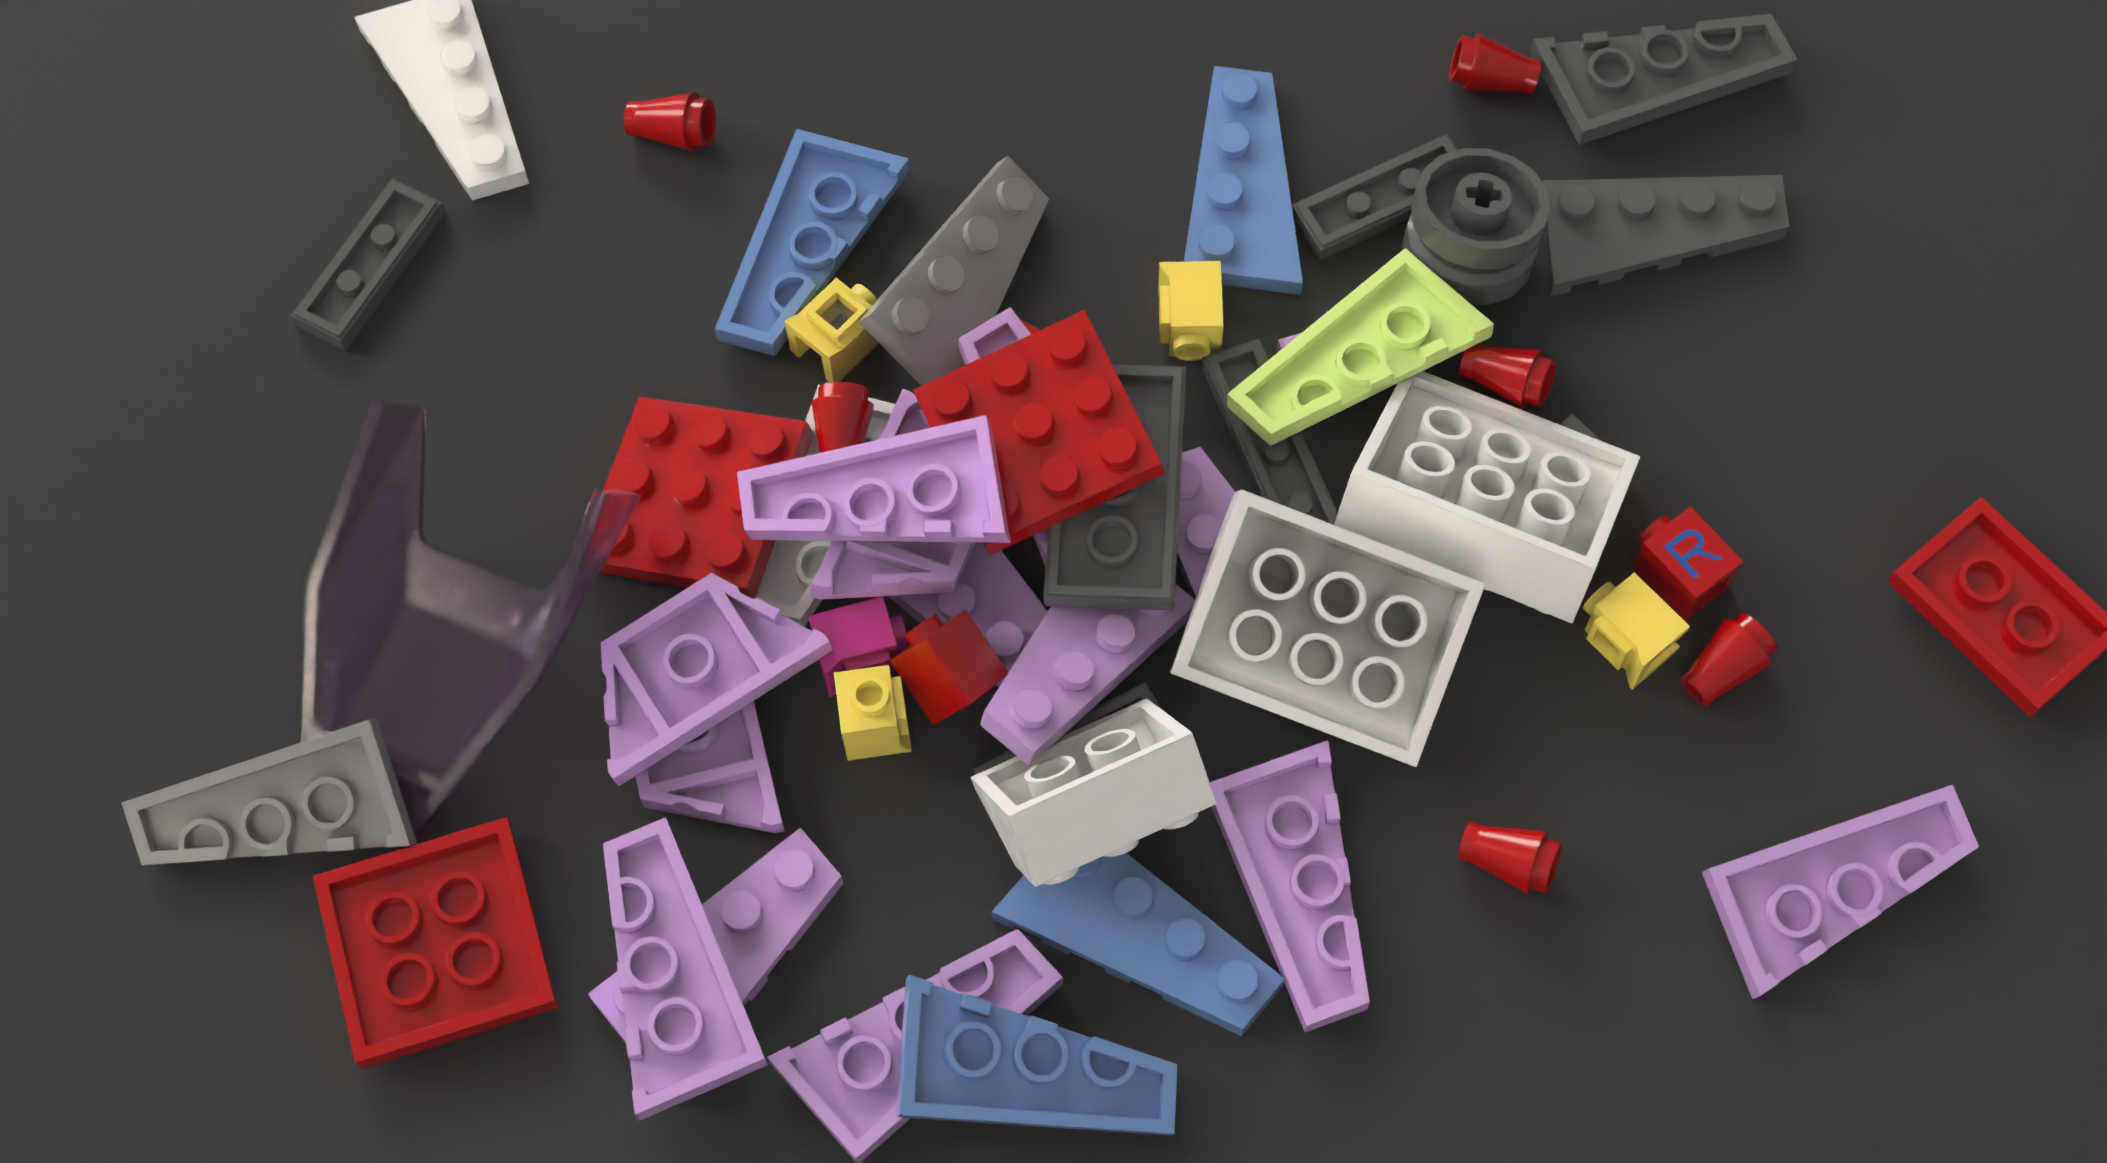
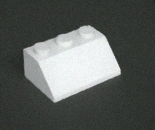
(1096, 792)

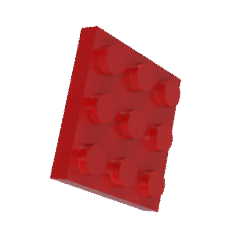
(1056, 422)
(690, 503)
(434, 943)

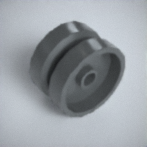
(1478, 222)

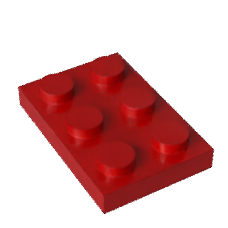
(2004, 606)

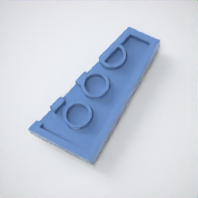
(1243, 188)
(806, 231)
(1145, 935)
(1013, 1069)

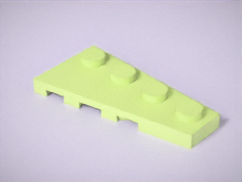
(1364, 344)

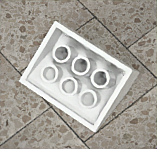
(1488, 492)
(1326, 627)

